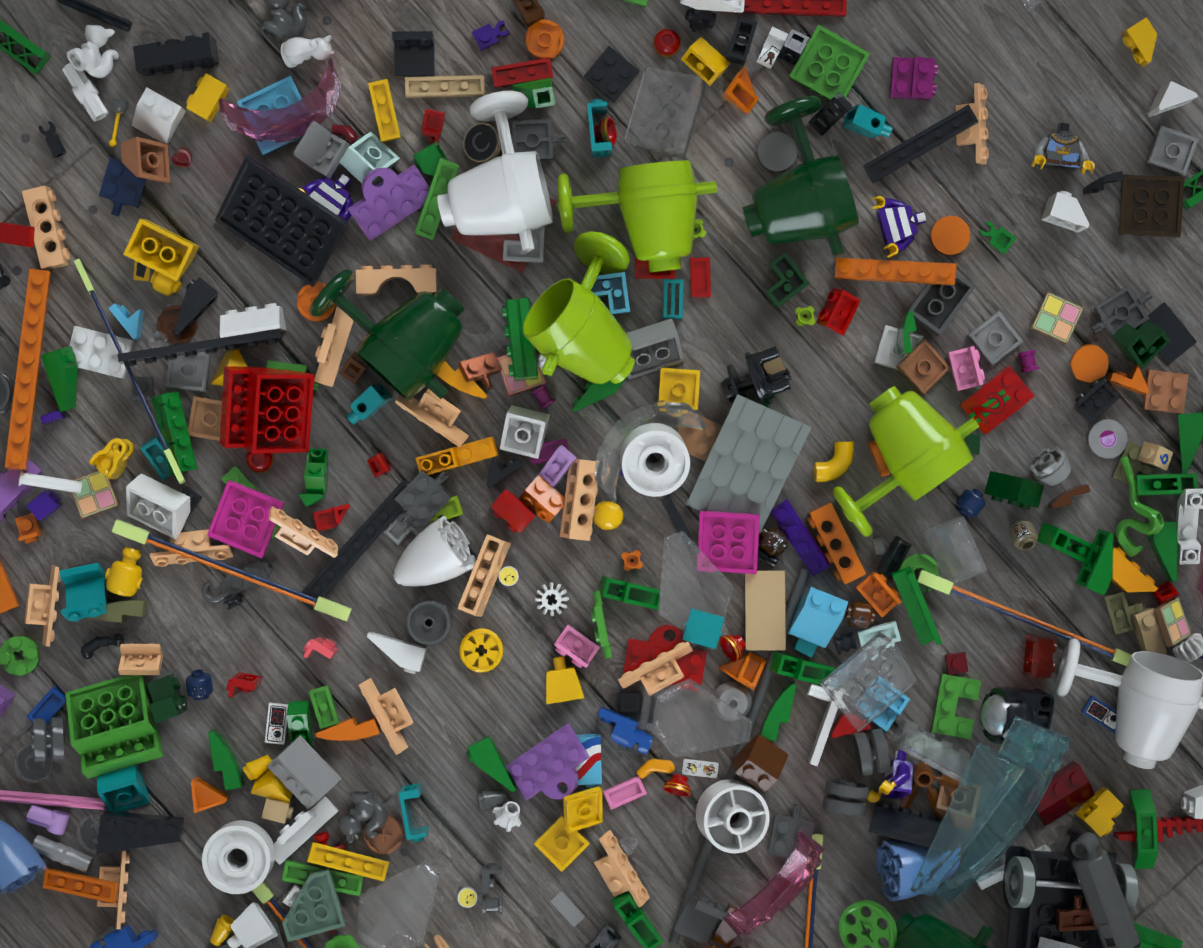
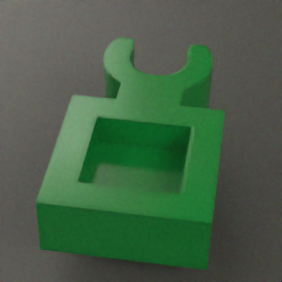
(1000, 238)

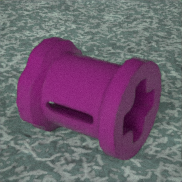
(1028, 361)
(543, 397)

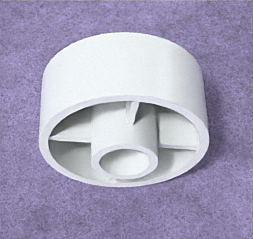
(658, 477)
(717, 807)
(227, 872)

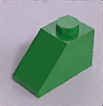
(428, 158)

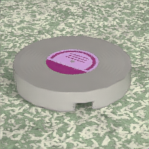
(1107, 439)

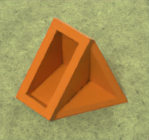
(741, 92)
(745, 669)
(206, 795)

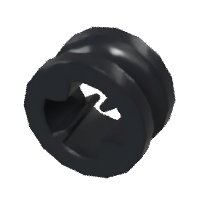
(233, 601)

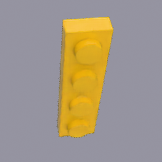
(348, 861)

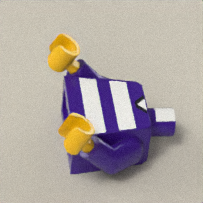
(331, 195)
(897, 223)
(897, 781)

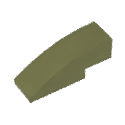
(119, 610)

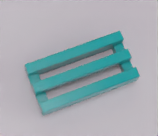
(680, 310)

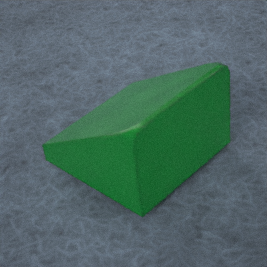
(311, 499)

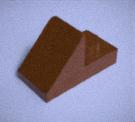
(530, 11)

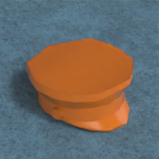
(1089, 363)

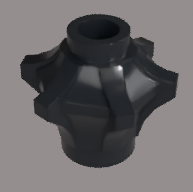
(700, 19)

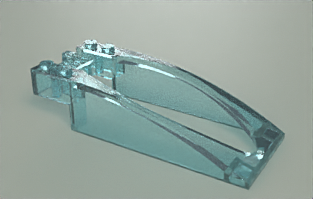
(991, 806)

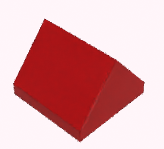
(379, 464)
(1165, 592)

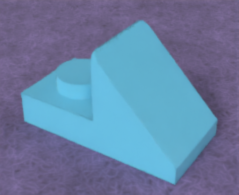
(132, 324)

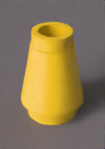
(257, 767)
(221, 930)

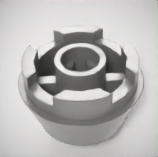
(1051, 466)
(736, 696)

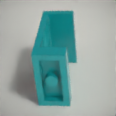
(597, 149)
(84, 592)
(406, 793)

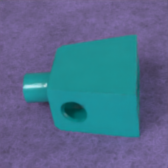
(866, 122)
(374, 398)

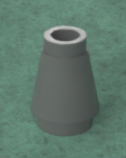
(490, 798)

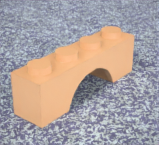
(370, 280)

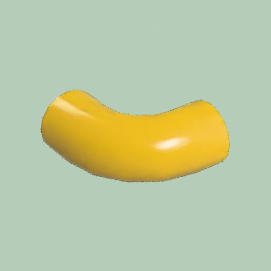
(837, 465)

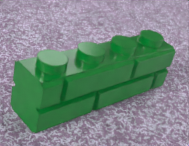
(520, 349)
(174, 429)

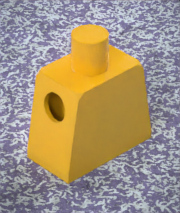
(562, 683)

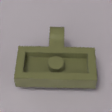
(1132, 451)
(1120, 612)

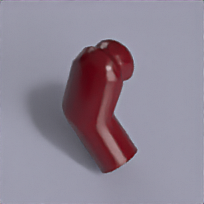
(348, 133)

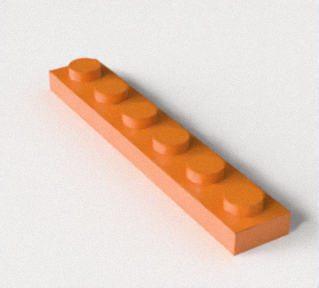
(895, 271)

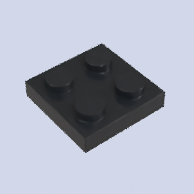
(611, 74)

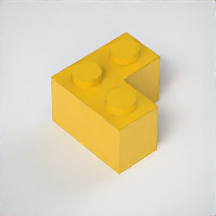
(1099, 811)

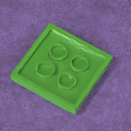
(829, 64)

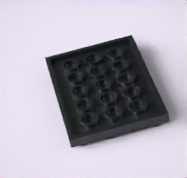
(281, 221)

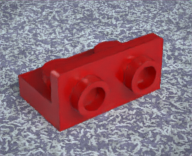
(838, 311)
(243, 682)

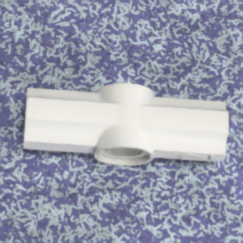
(85, 92)

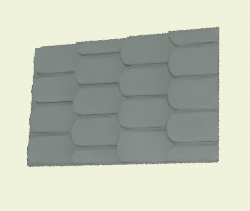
(749, 461)

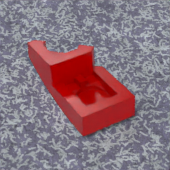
(433, 124)
(329, 517)

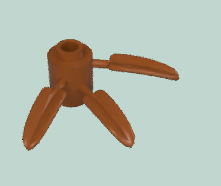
(924, 777)

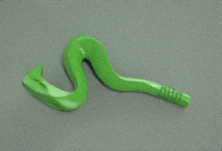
(1155, 518)

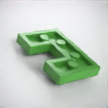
(944, 716)

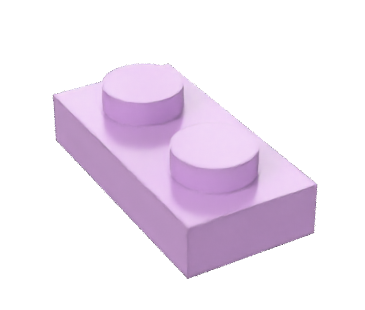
(557, 466)

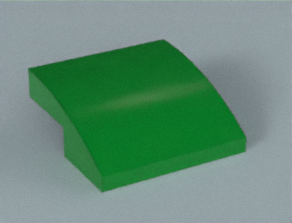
(906, 326)

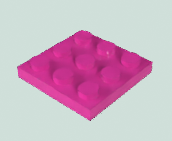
(244, 519)
(730, 540)

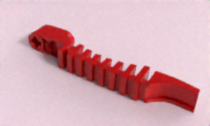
(1175, 823)

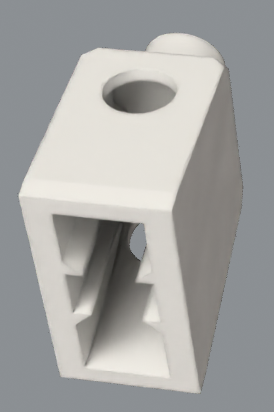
(252, 928)

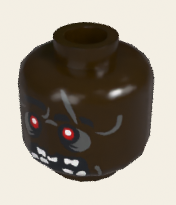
(773, 541)

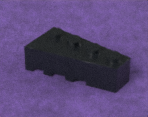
(176, 55)
(133, 830)

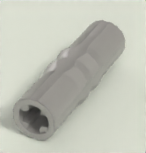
(62, 854)

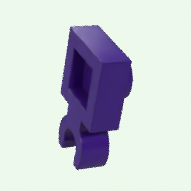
(487, 36)

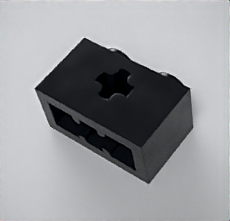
(741, 41)

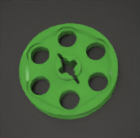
(864, 922)

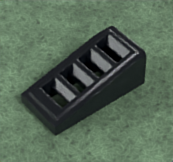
(839, 105)

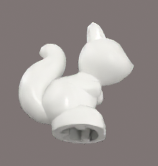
(298, 49)
(89, 56)

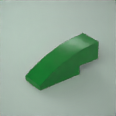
(629, 592)
(799, 668)
(778, 712)
(225, 761)
(637, 920)

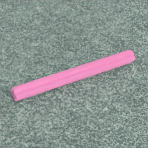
(52, 800)

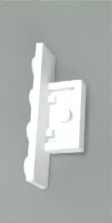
(303, 829)

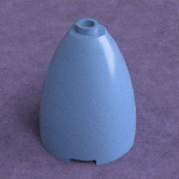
(17, 859)
(899, 865)

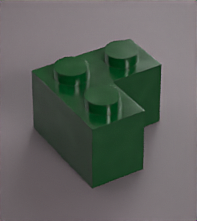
(790, 280)
(1142, 344)
(1015, 489)
(166, 698)

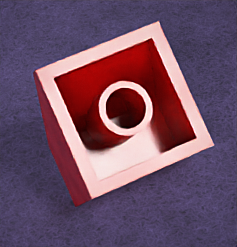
(513, 511)

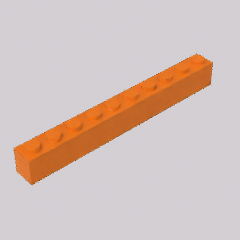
(28, 370)

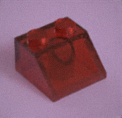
(1039, 656)

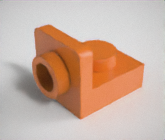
(28, 528)

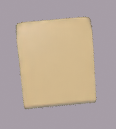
(774, 366)

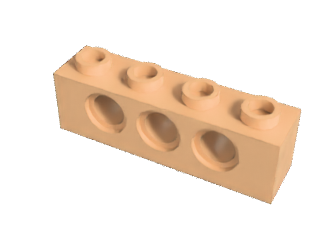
(33, 200)
(573, 507)
(484, 575)

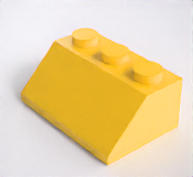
(160, 249)

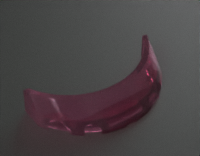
(287, 122)
(780, 890)

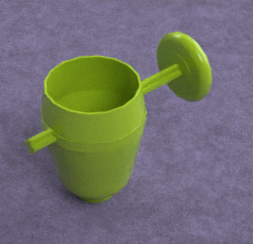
(656, 207)
(573, 323)
(916, 447)

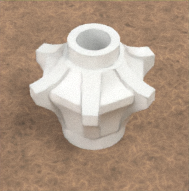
(507, 815)

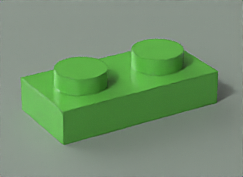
(324, 706)

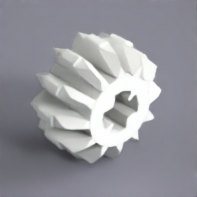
(559, 598)
(1189, 648)

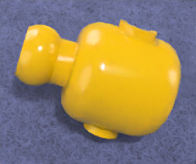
(124, 575)

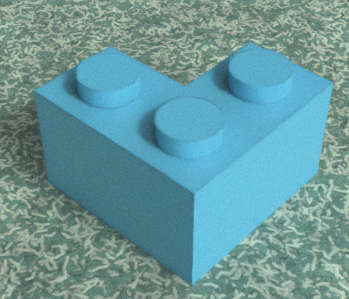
(615, 288)

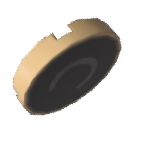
(481, 142)

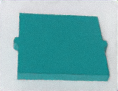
(703, 628)

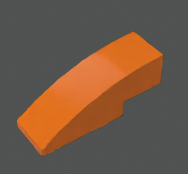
(350, 730)

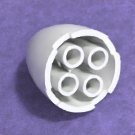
(435, 556)

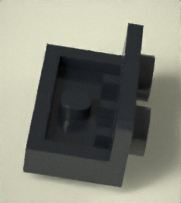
(1096, 401)

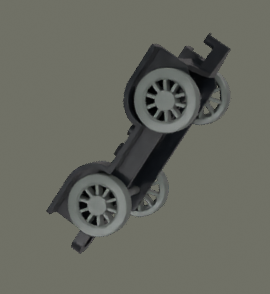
(1046, 881)

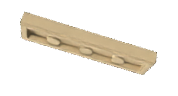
(445, 86)

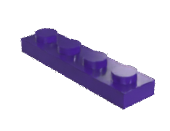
(800, 537)

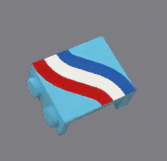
(590, 770)

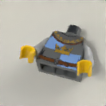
(1062, 151)

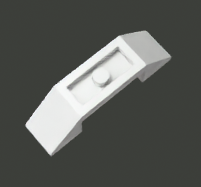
(1187, 517)

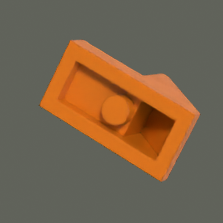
(1134, 382)

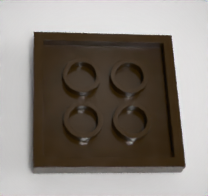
(1151, 206)

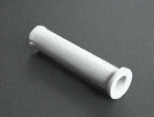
(49, 482)

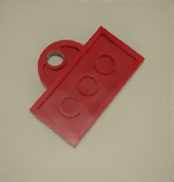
(643, 651)

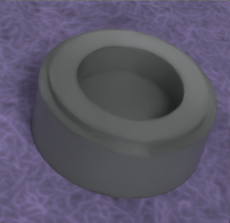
(878, 546)

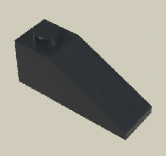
(196, 301)

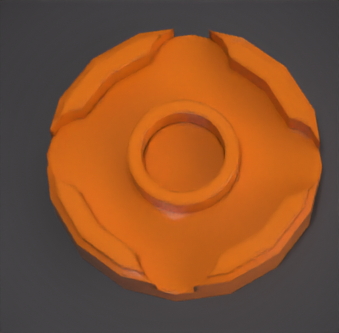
(544, 39)
(950, 235)
(305, 299)

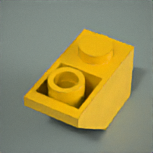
(1141, 40)

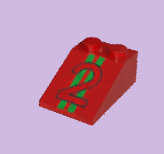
(997, 399)

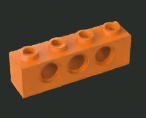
(854, 568)

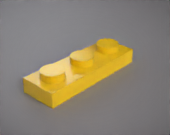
(384, 110)

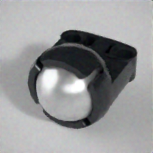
(1005, 703)

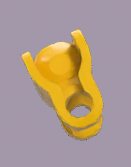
(110, 459)

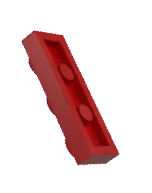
(521, 72)

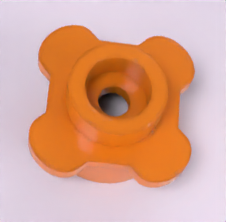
(633, 555)

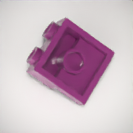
(913, 78)

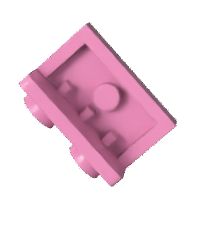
(966, 368)
(576, 646)

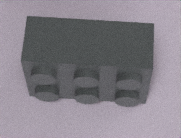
(939, 303)

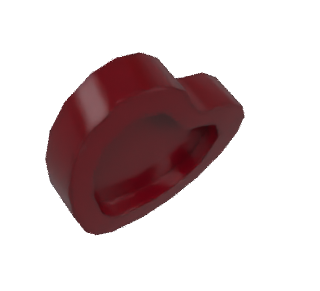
(182, 158)

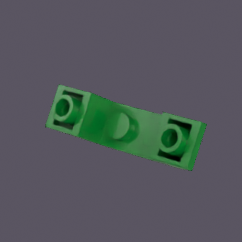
(1145, 829)

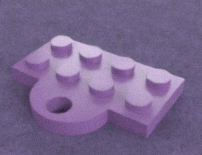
(389, 200)
(549, 765)

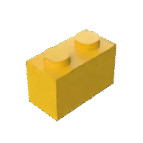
(705, 61)
(206, 97)

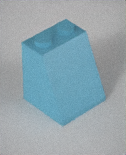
(817, 617)

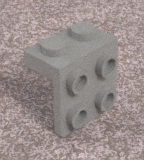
(321, 149)

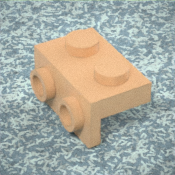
(140, 659)

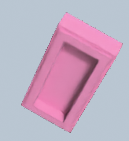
(624, 792)

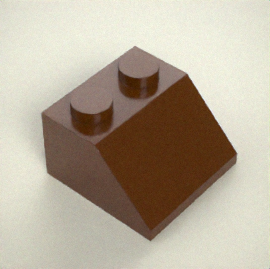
(760, 763)

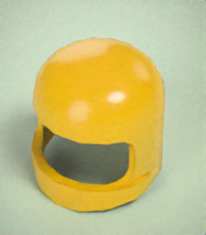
(608, 515)

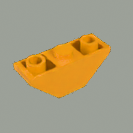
(1127, 574)

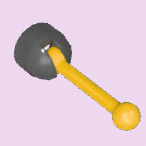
(119, 107)

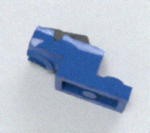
(625, 732)
(123, 938)

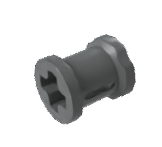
(492, 904)

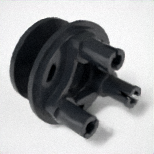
(764, 383)

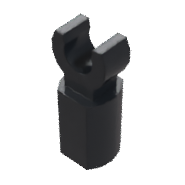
(53, 140)

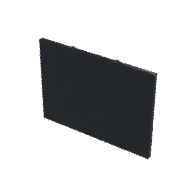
(1178, 335)

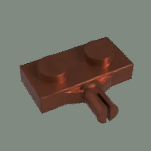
(480, 369)
(1074, 918)

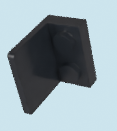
(414, 53)

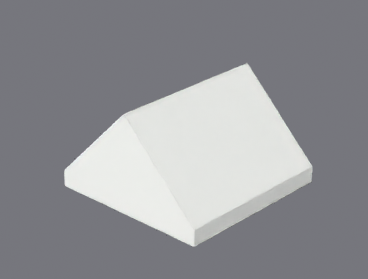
(1170, 97)

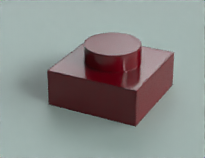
(956, 663)

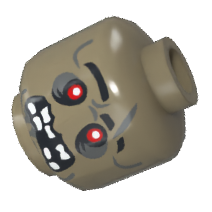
(1023, 535)

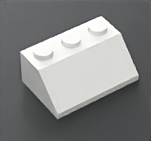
(252, 320)
(157, 505)

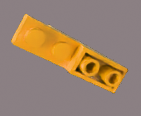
(457, 456)

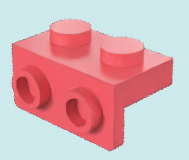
(325, 647)

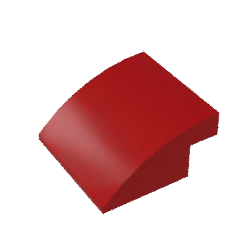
(266, 409)

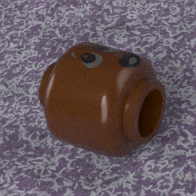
(860, 615)

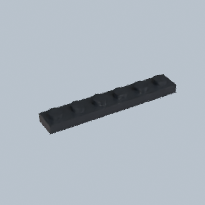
(920, 144)

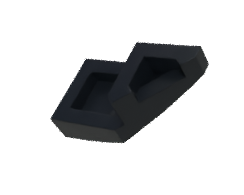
(1097, 185)

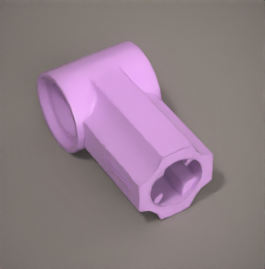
(54, 820)

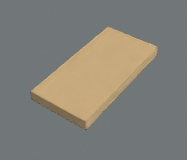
(765, 610)

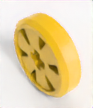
(471, 657)

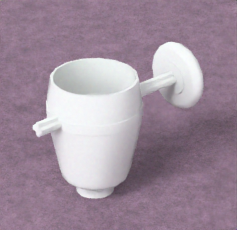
(505, 192)
(1153, 704)

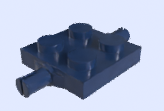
(121, 186)

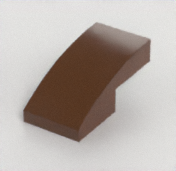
(354, 368)
(1065, 497)

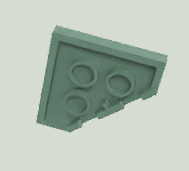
(315, 908)

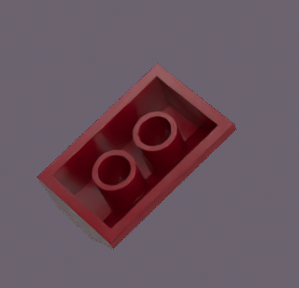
(1065, 792)

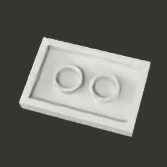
(98, 352)

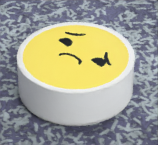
(508, 576)
(467, 897)

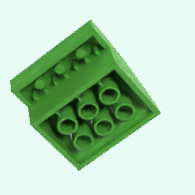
(113, 725)

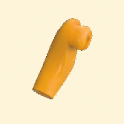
(655, 765)

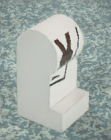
(772, 47)

